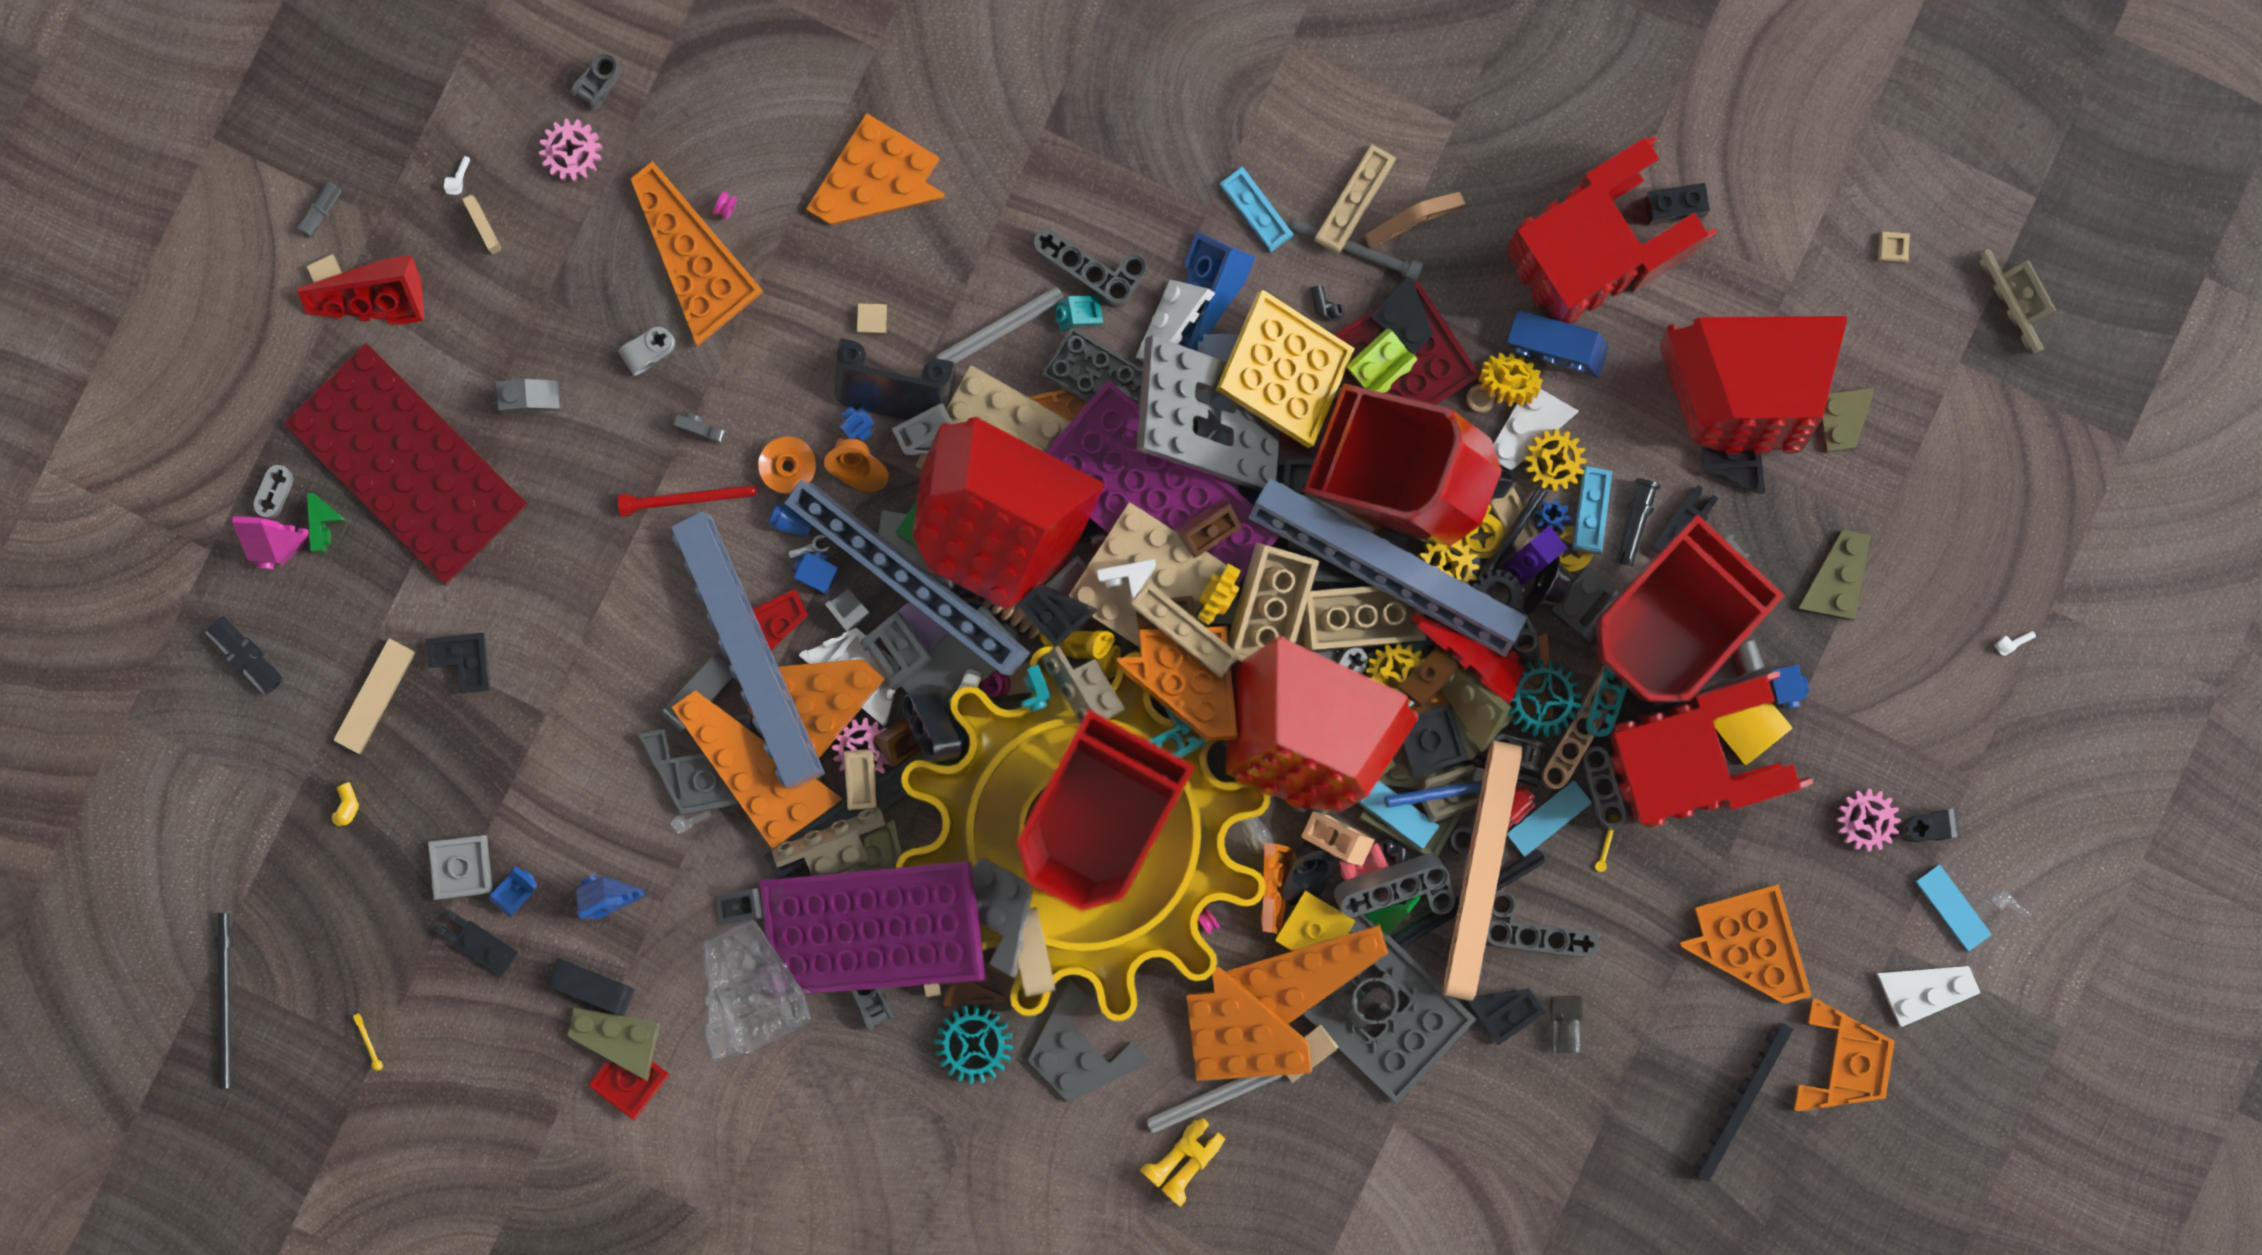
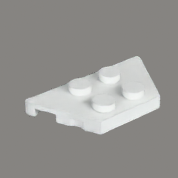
(848, 648)

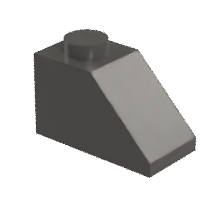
(527, 396)

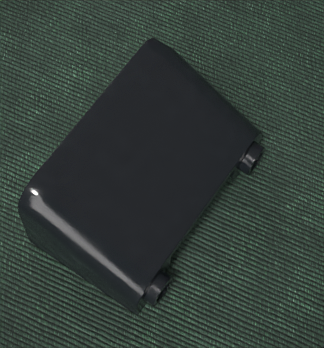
(887, 391)

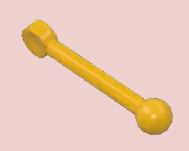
(1600, 865)
(376, 1064)

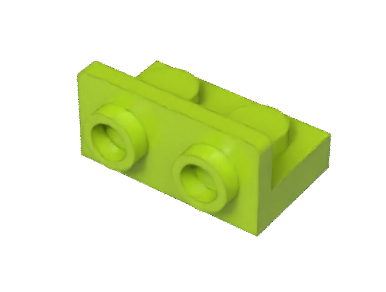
(1381, 363)

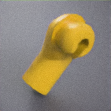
(348, 806)

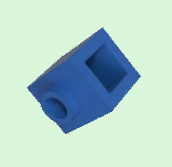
(815, 572)
(1789, 687)

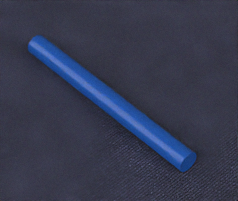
(1433, 794)

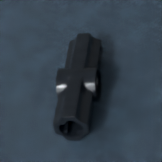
(244, 655)

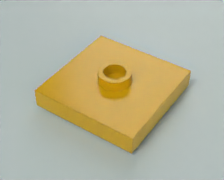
(1313, 923)

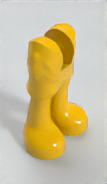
(1091, 645)
(1184, 1147)

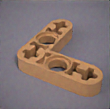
(1414, 215)

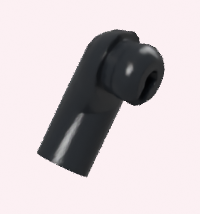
(1324, 307)
(1394, 850)

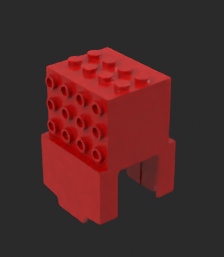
(1587, 249)
(1678, 763)

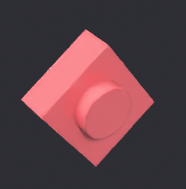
(1374, 861)

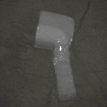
(681, 825)
(2002, 899)

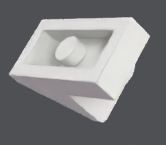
(1136, 572)

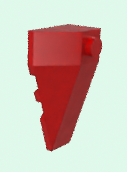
(376, 291)

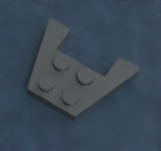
(690, 778)
(1004, 907)
(1070, 1059)

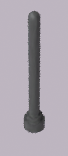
(1408, 268)

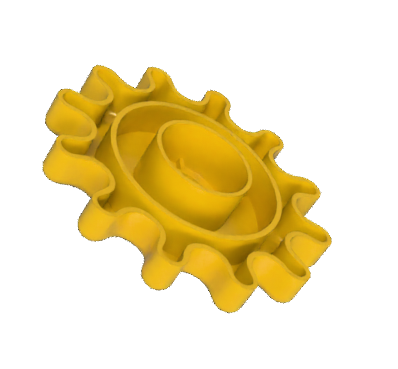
(996, 790)

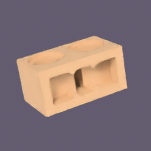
(1337, 838)

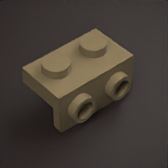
(1447, 807)

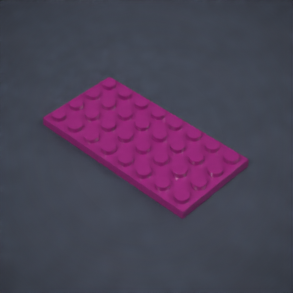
(1105, 447)
(876, 927)

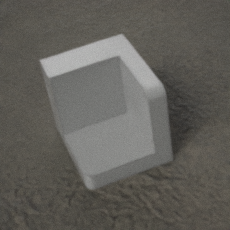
(848, 610)

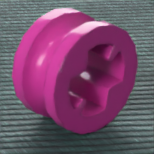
(725, 205)
(992, 690)
(1208, 921)

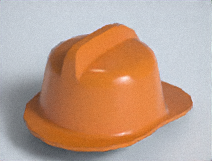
(856, 466)

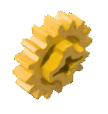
(1510, 379)
(1566, 465)
(1443, 556)
(1218, 594)
(1400, 659)

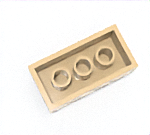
(1271, 599)
(1357, 620)

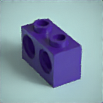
(1535, 556)

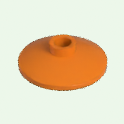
(782, 451)

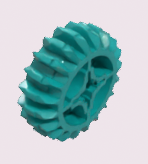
(1557, 701)
(958, 1031)

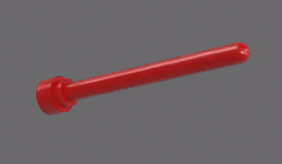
(630, 504)

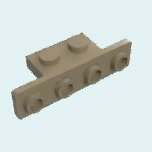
(2023, 295)
(1082, 687)
(831, 847)

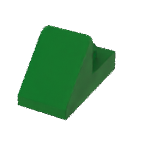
(319, 515)

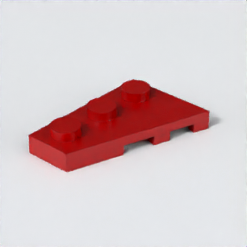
(780, 617)

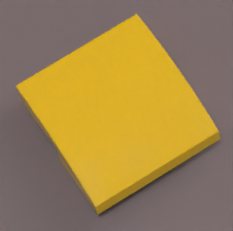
(1752, 730)

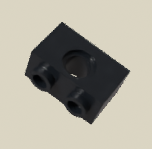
(1676, 203)

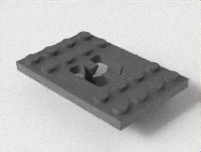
(1172, 402)
(1411, 1038)

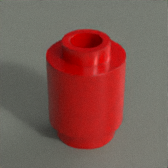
(1521, 805)

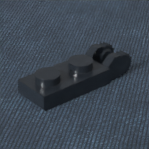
(1683, 517)
(480, 944)

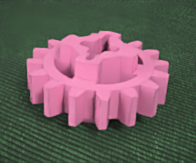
(558, 151)
(847, 741)
(1872, 832)

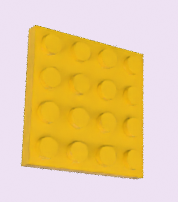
(1285, 369)

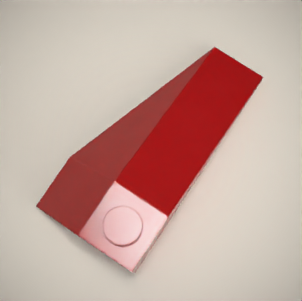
(1494, 670)

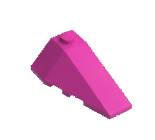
(268, 541)

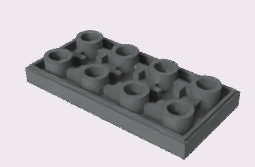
(1085, 365)
(949, 665)

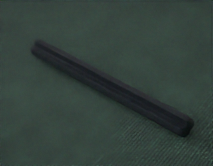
(1435, 920)

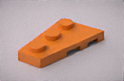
(1274, 876)

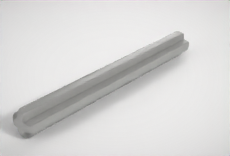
(1002, 326)
(1206, 1101)

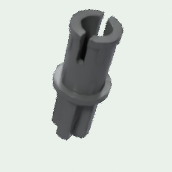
(319, 209)

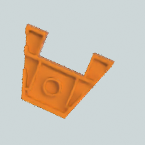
(1858, 1062)

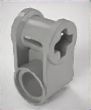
(643, 353)

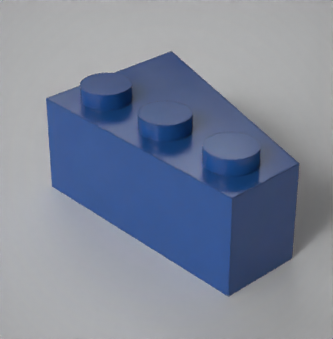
(1558, 343)

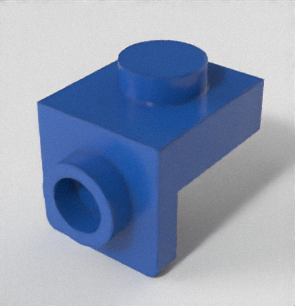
(514, 891)

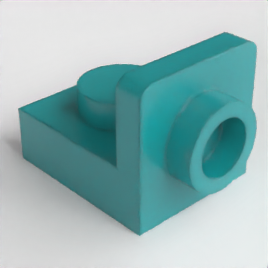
(1078, 312)
(1036, 683)

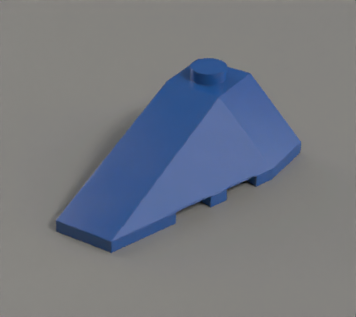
(1221, 270)
(603, 896)

